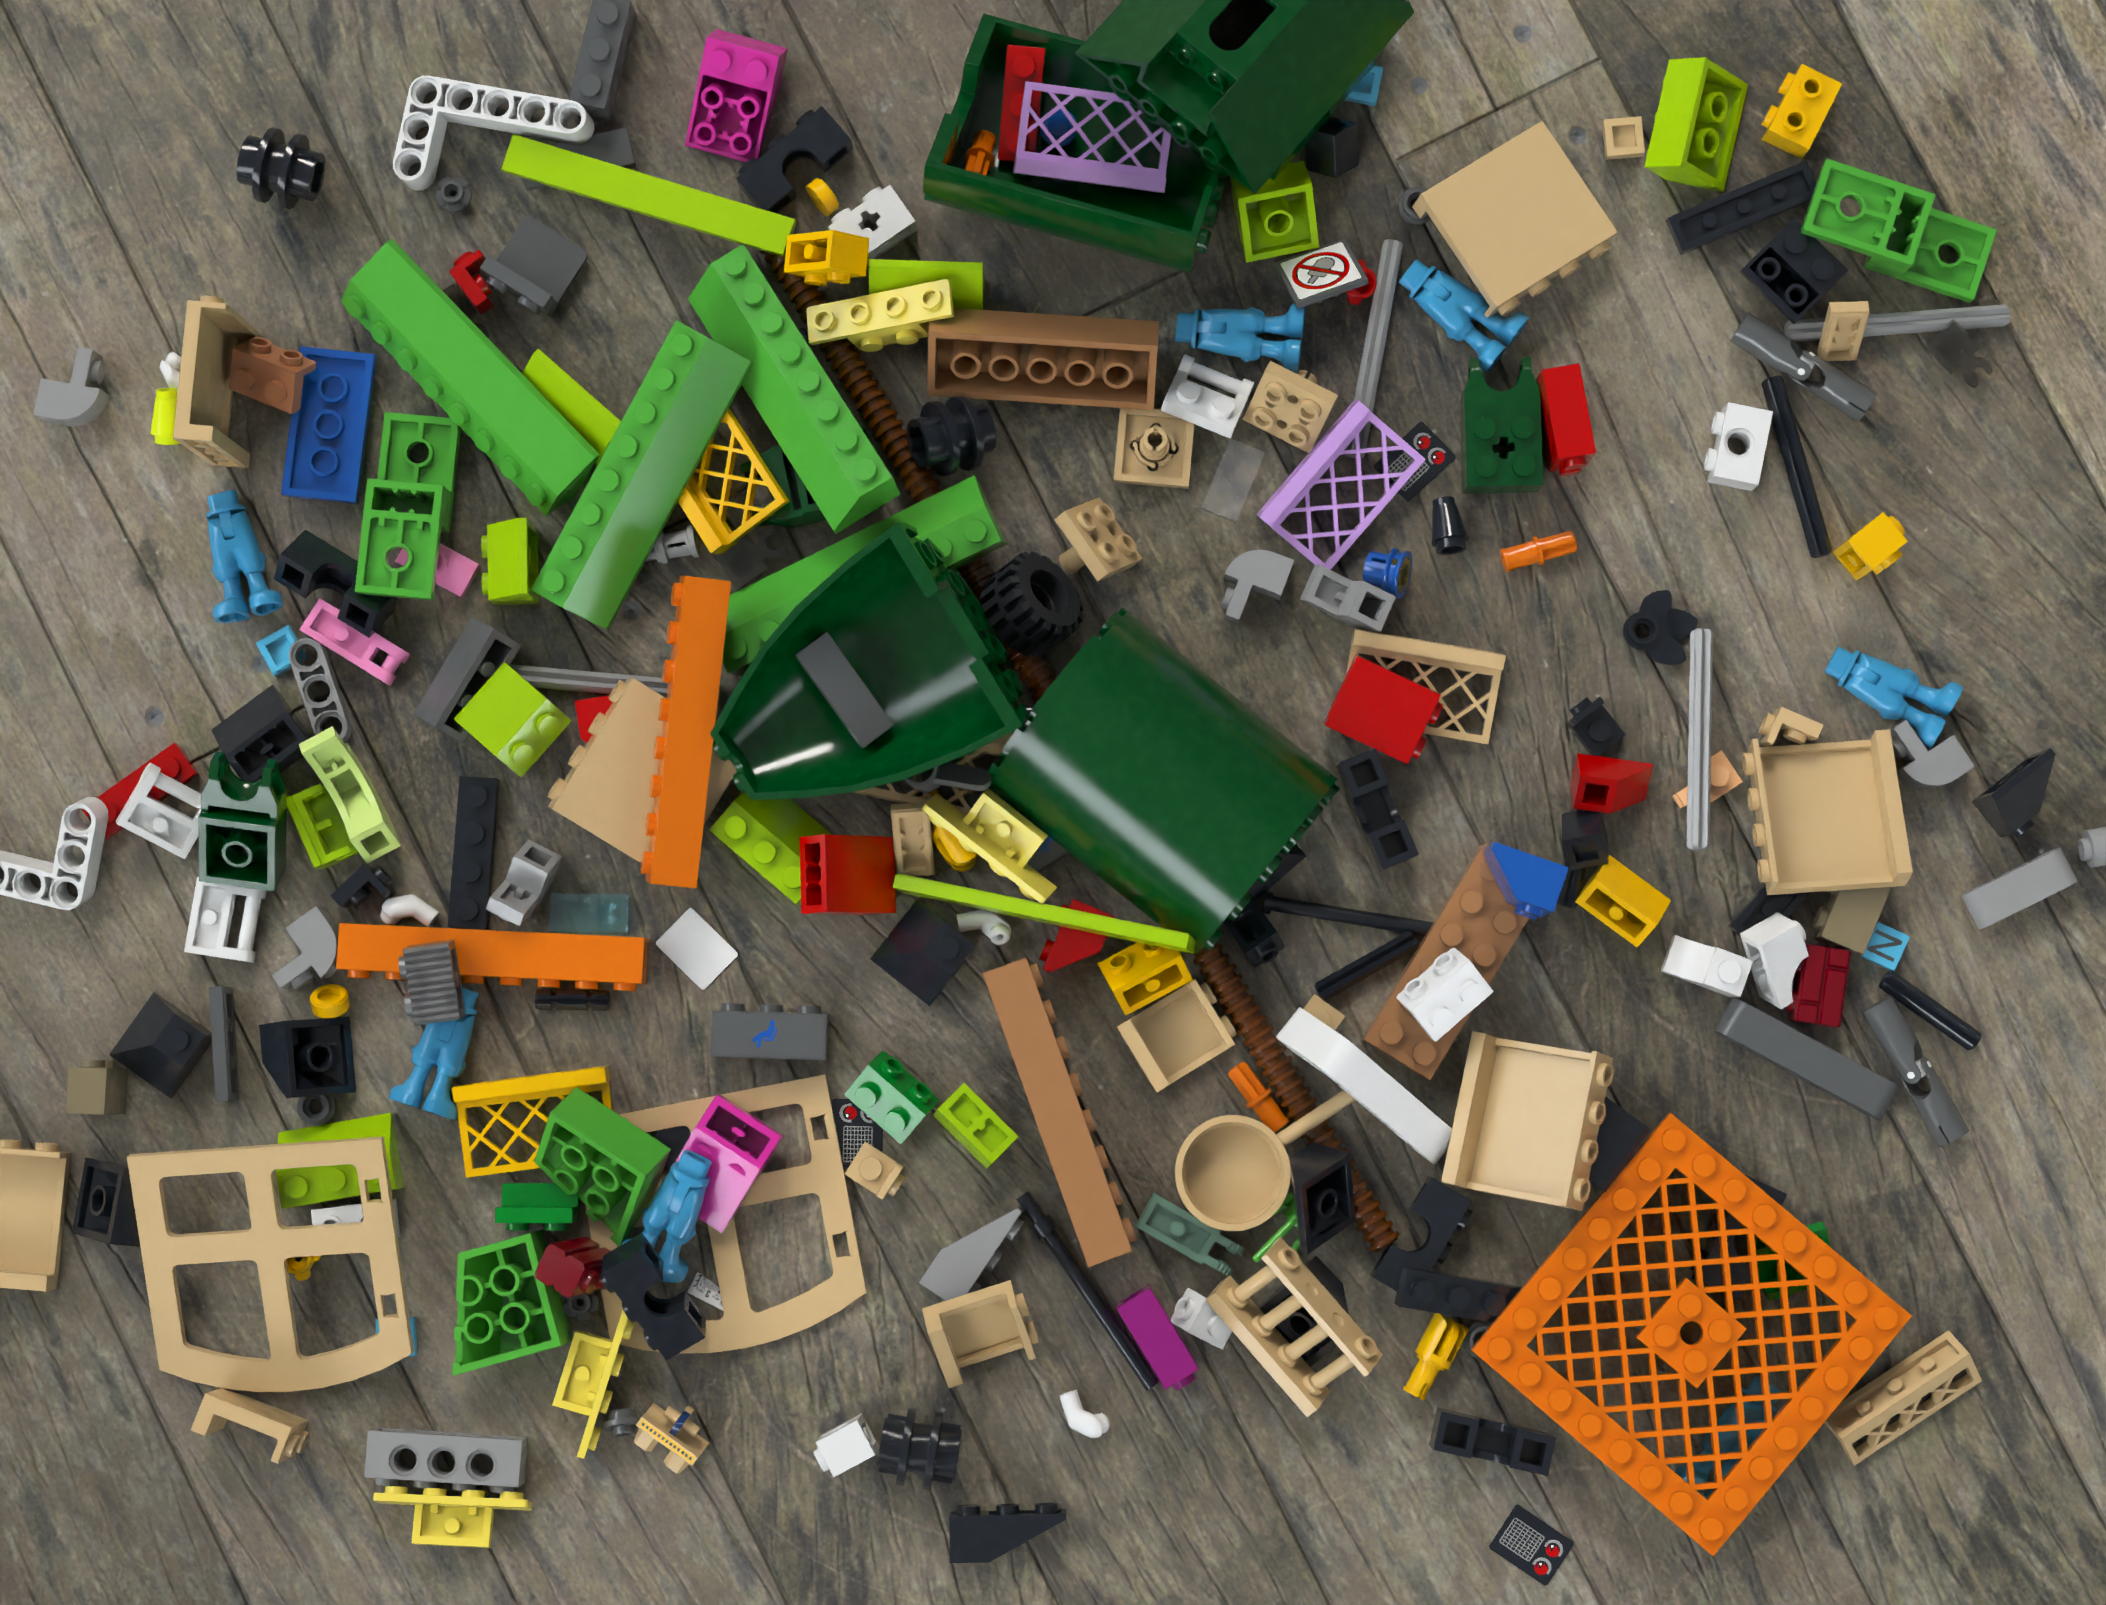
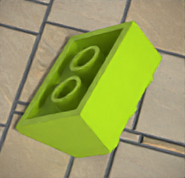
(1696, 124)
(965, 278)
(572, 401)
(768, 838)
(335, 1182)

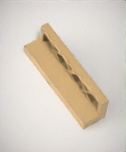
(1900, 1393)

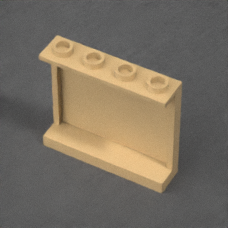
(1518, 218)
(204, 379)
(614, 770)
(1828, 816)
(1528, 1121)
(31, 1214)

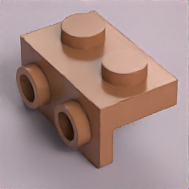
(269, 373)

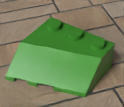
(601, 1161)
(504, 1306)

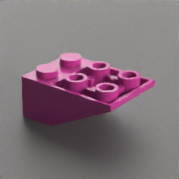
(735, 95)
(739, 1152)

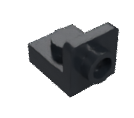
(1594, 726)
(356, 887)
(1255, 935)

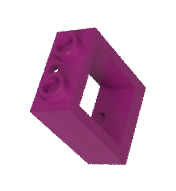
(1158, 1338)

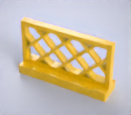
(700, 508)
(519, 1090)

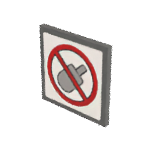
(1321, 273)

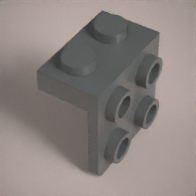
(535, 267)

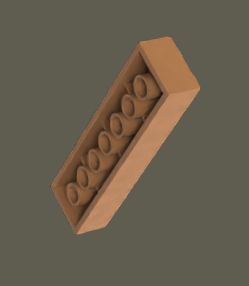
(1057, 1111)

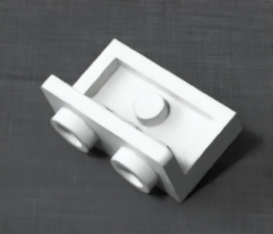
(1444, 993)

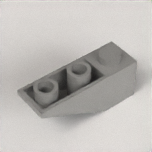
(961, 1262)

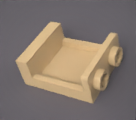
(1177, 1034)
(979, 1328)
(227, 1404)

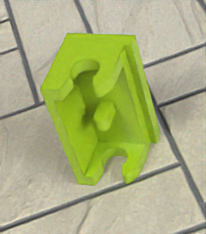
(320, 827)
(975, 1125)

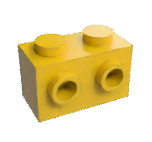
(1801, 110)
(826, 257)
(1872, 547)
(1623, 901)
(1143, 974)

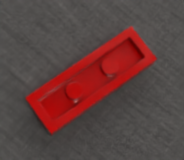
(1022, 65)
(172, 763)

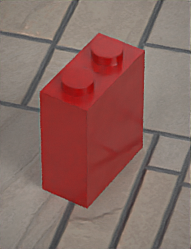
(1565, 420)
(1383, 710)
(847, 875)

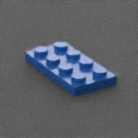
(330, 428)

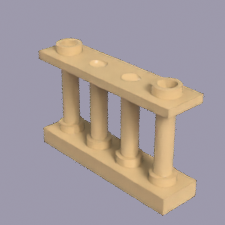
(1269, 1346)

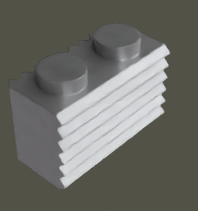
(432, 982)

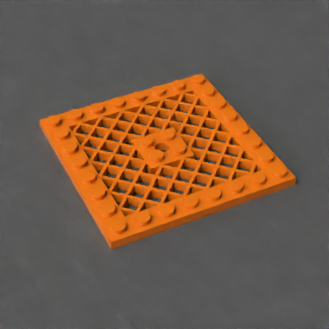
(1733, 1497)

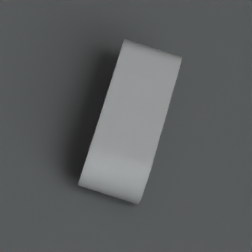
(309, 676)
(2019, 888)

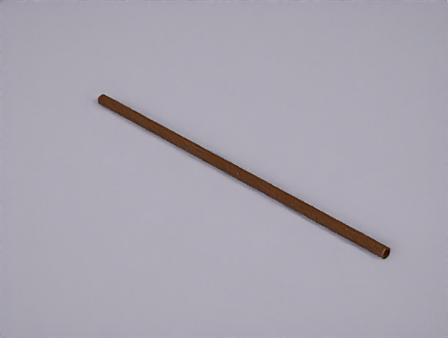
(1039, 677)

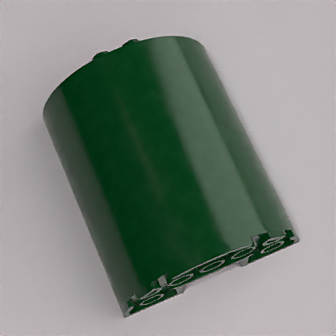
(1130, 222)
(1160, 780)

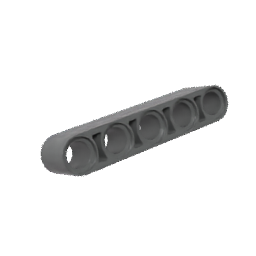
(1806, 1059)

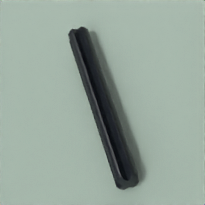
(1797, 467)

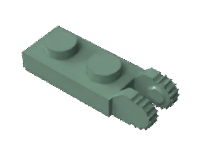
(1185, 1233)

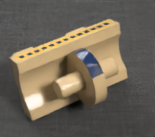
(674, 1432)

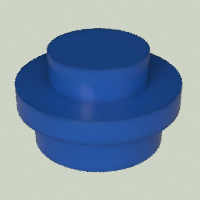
(1058, 125)

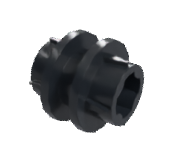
(280, 168)
(951, 435)
(919, 1448)

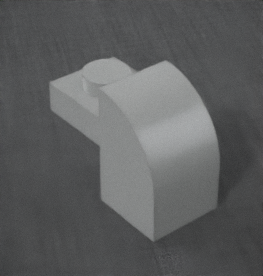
(75, 401)
(1256, 571)
(1347, 600)
(1928, 767)
(525, 883)
(318, 940)

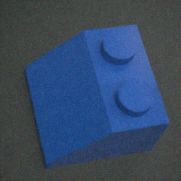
(1526, 879)

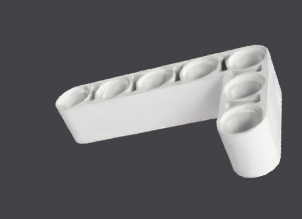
(480, 114)
(65, 866)
(1366, 1084)

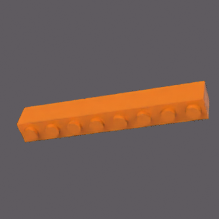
(686, 739)
(501, 955)

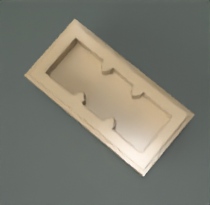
(1843, 330)
(912, 840)

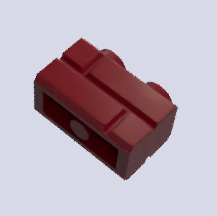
(1820, 987)
(572, 1266)

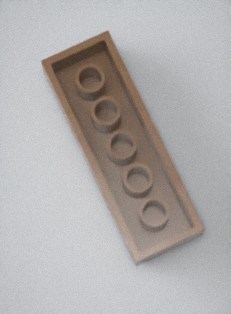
(1043, 358)
(1479, 927)

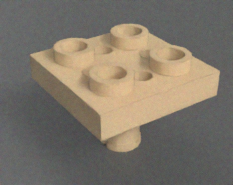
(1294, 401)
(1154, 446)
(1096, 541)

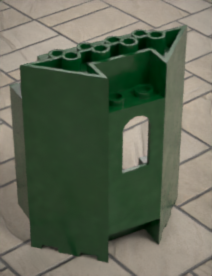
(1247, 105)

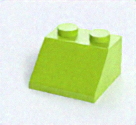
(1277, 217)
(512, 562)
(512, 719)

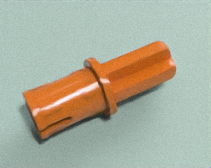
(980, 155)
(1538, 550)
(1257, 1096)

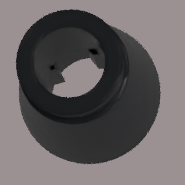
(1447, 527)

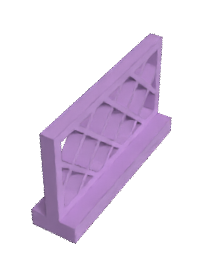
(1081, 169)
(1316, 464)

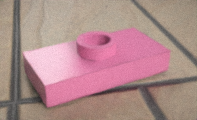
(453, 570)

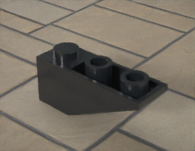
(986, 1535)

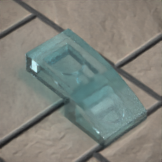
(588, 913)

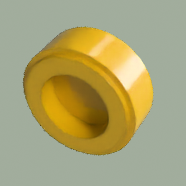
(822, 196)
(329, 1001)

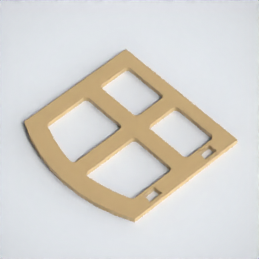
(824, 1176)
(269, 1246)

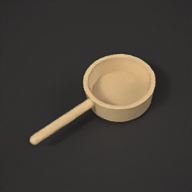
(1238, 1170)

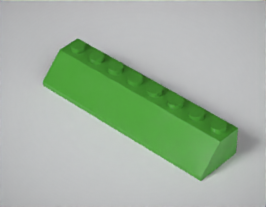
(469, 378)
(793, 391)
(641, 475)
(953, 519)

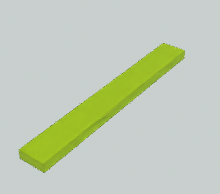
(648, 195)
(1045, 913)

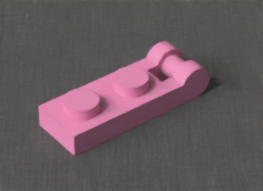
(351, 644)

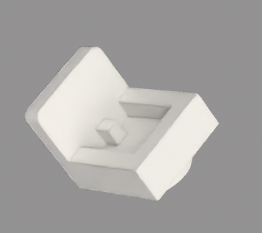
(1199, 1319)

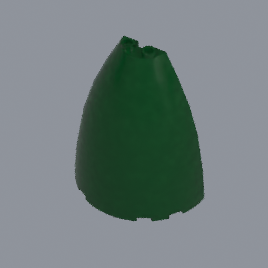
(916, 647)

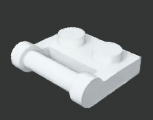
(1204, 405)
(157, 820)
(212, 920)

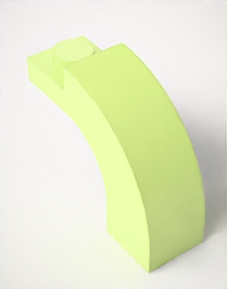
(353, 794)

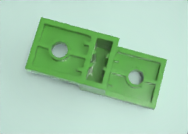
(1898, 230)
(408, 506)

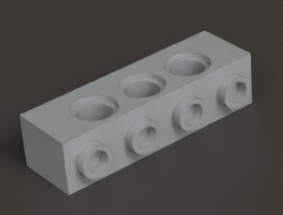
(506, 1451)

